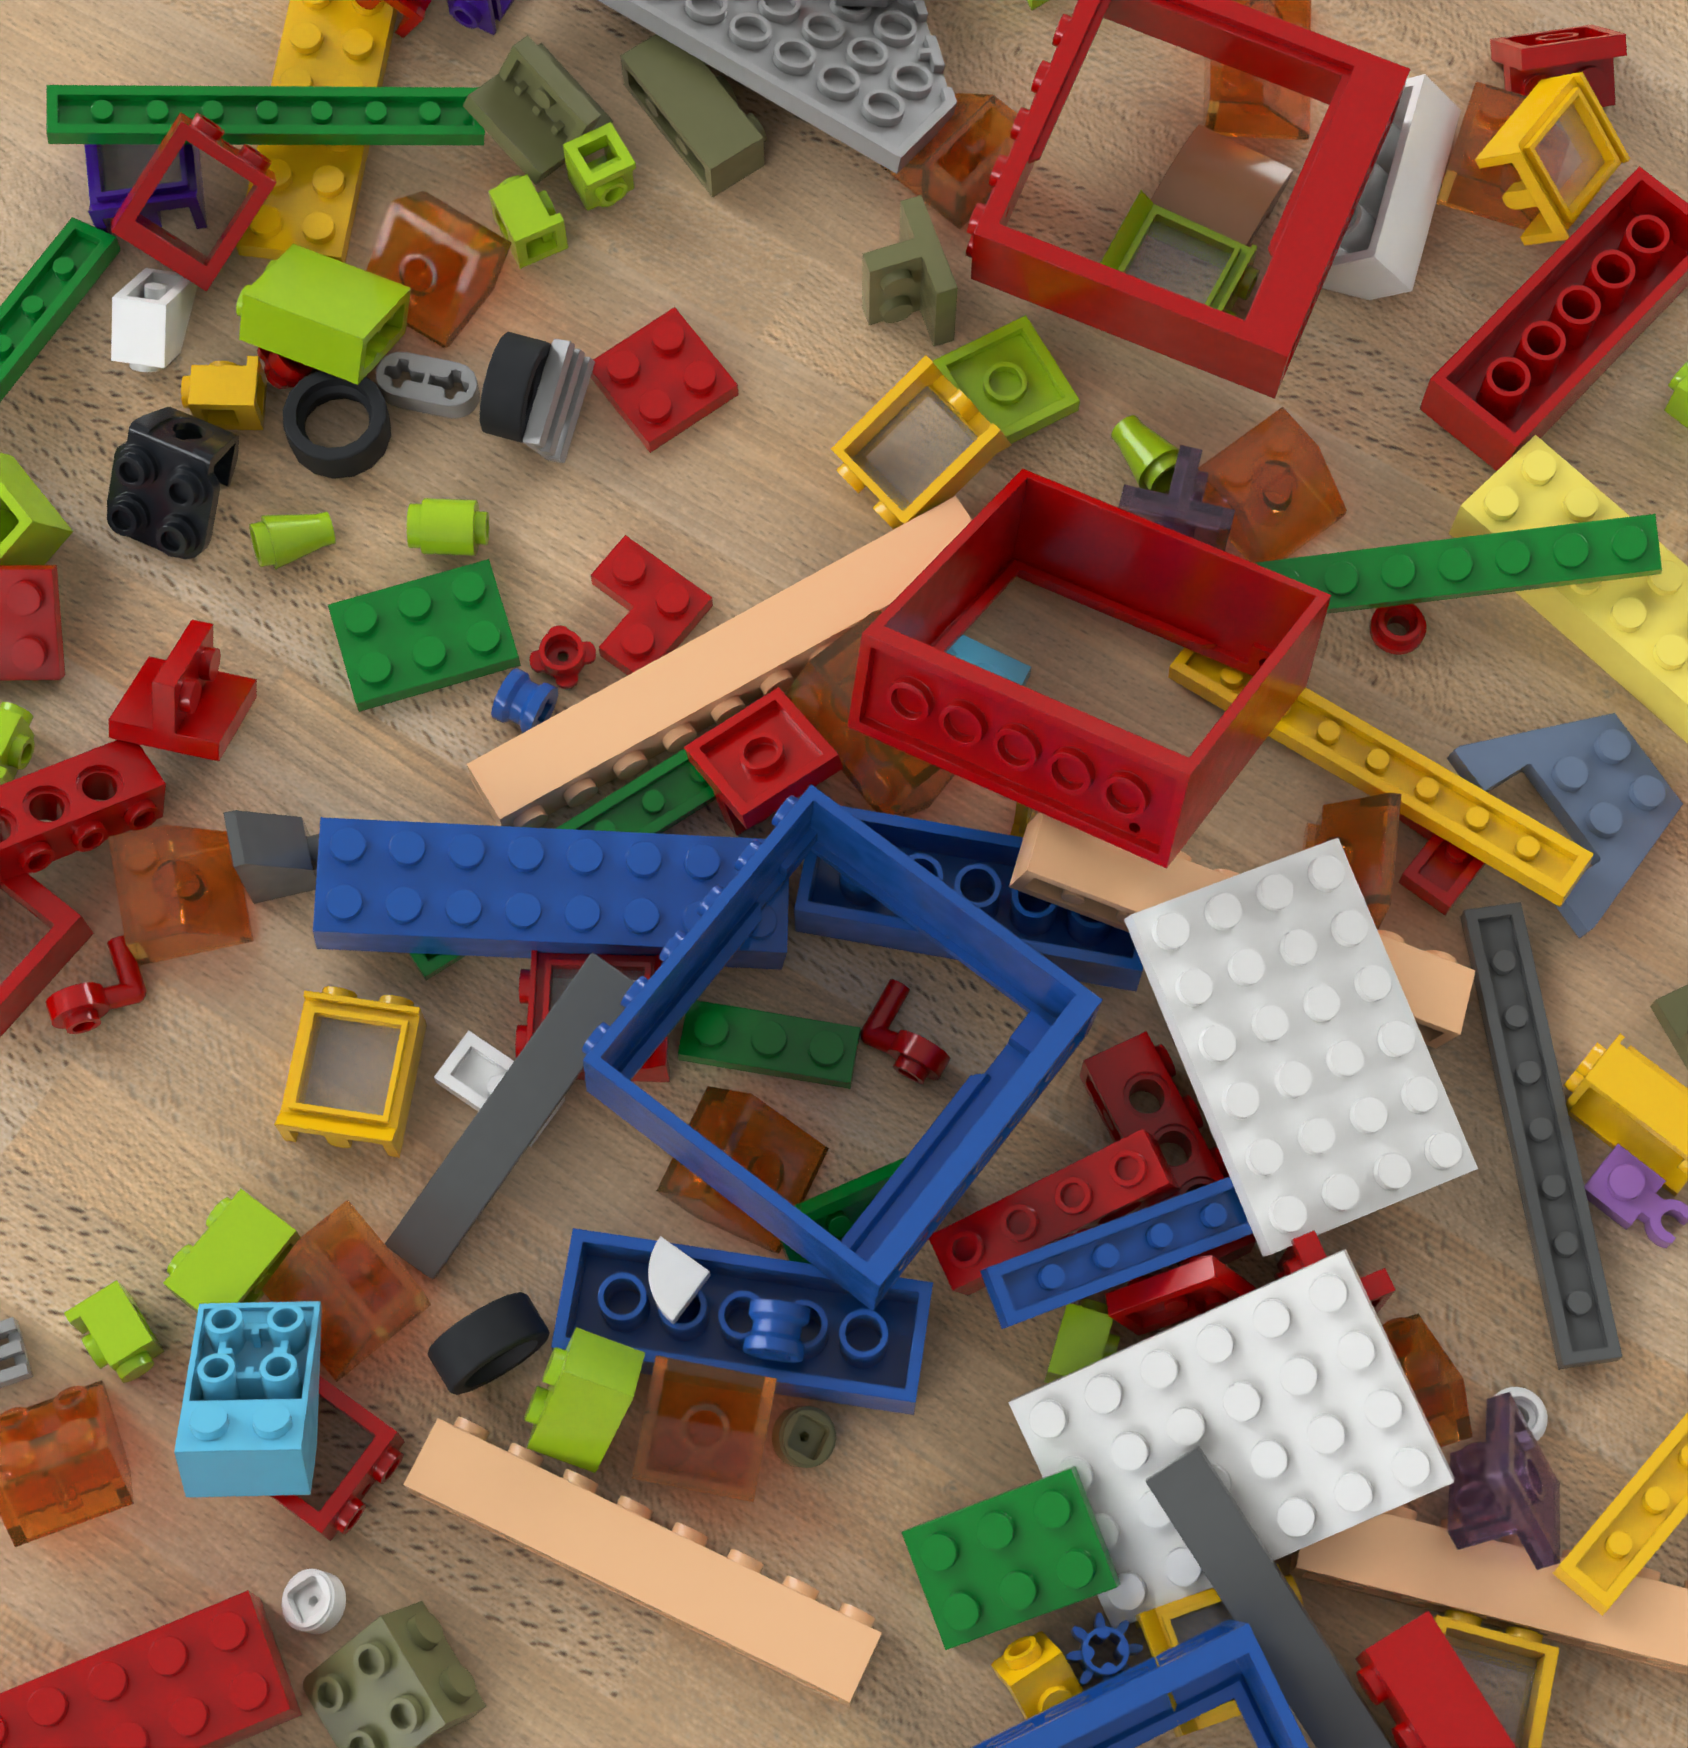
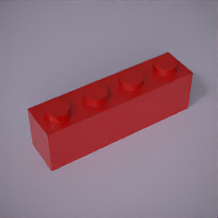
(1428, 1690)

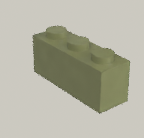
(694, 113)

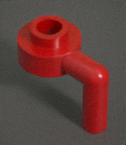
(83, 1004)
(914, 1054)

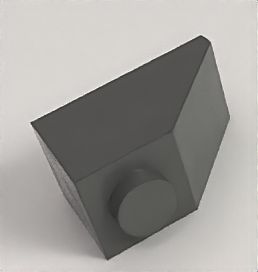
(272, 854)

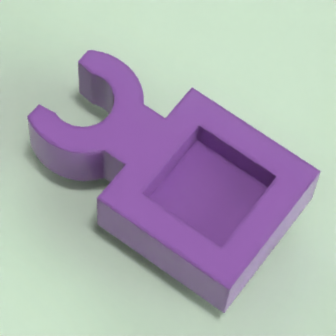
(1627, 1191)

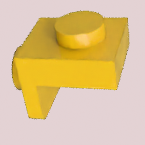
(1036, 1674)

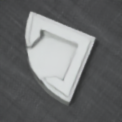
(674, 1279)

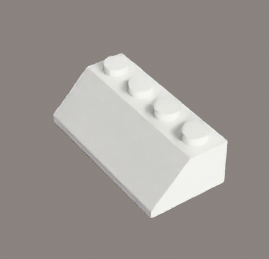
(1398, 202)

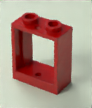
(165, 246)
(63, 940)
(375, 1464)

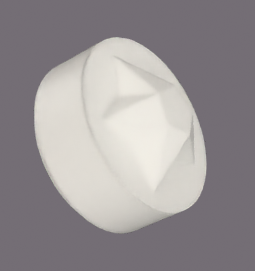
(313, 1601)

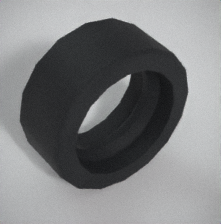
(512, 385)
(344, 460)
(488, 1343)

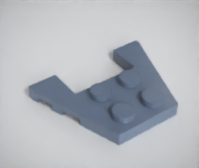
(1596, 788)

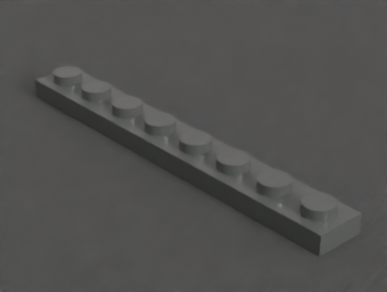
(1540, 1137)

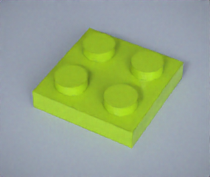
(1011, 379)

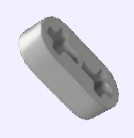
(428, 383)

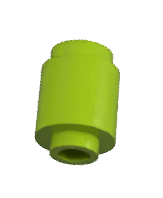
(447, 526)

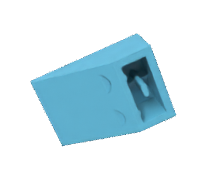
(251, 1400)

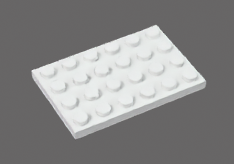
(1300, 1045)
(1281, 1394)

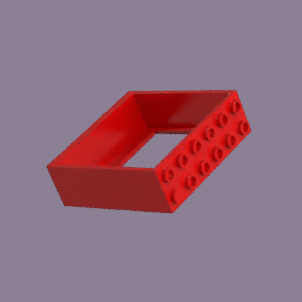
(1251, 352)
(1048, 751)

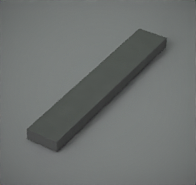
(508, 1119)
(1261, 1596)

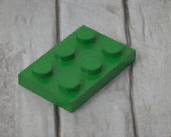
(423, 635)
(1011, 1558)

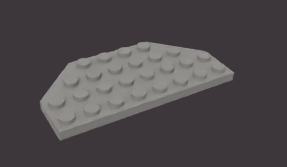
(845, 69)

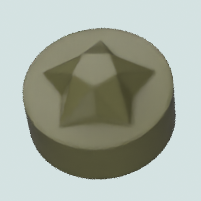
(803, 1436)

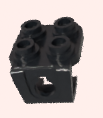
(170, 481)

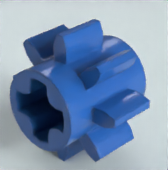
(1098, 1636)

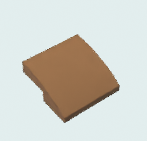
(1222, 185)

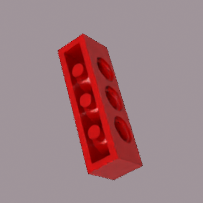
(67, 797)
(1139, 1067)
(1065, 1203)

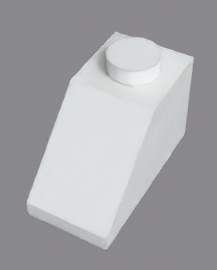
(151, 319)

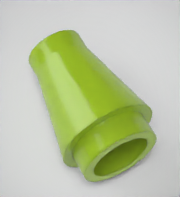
(1146, 453)
(286, 538)

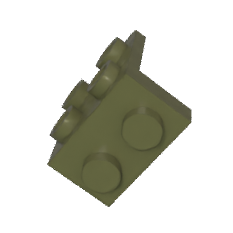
(393, 1684)

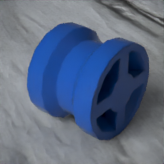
(524, 701)
(776, 1330)

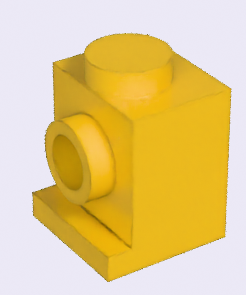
(227, 394)

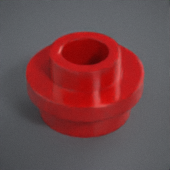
(1409, 617)

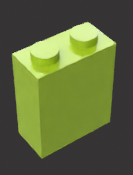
(323, 313)

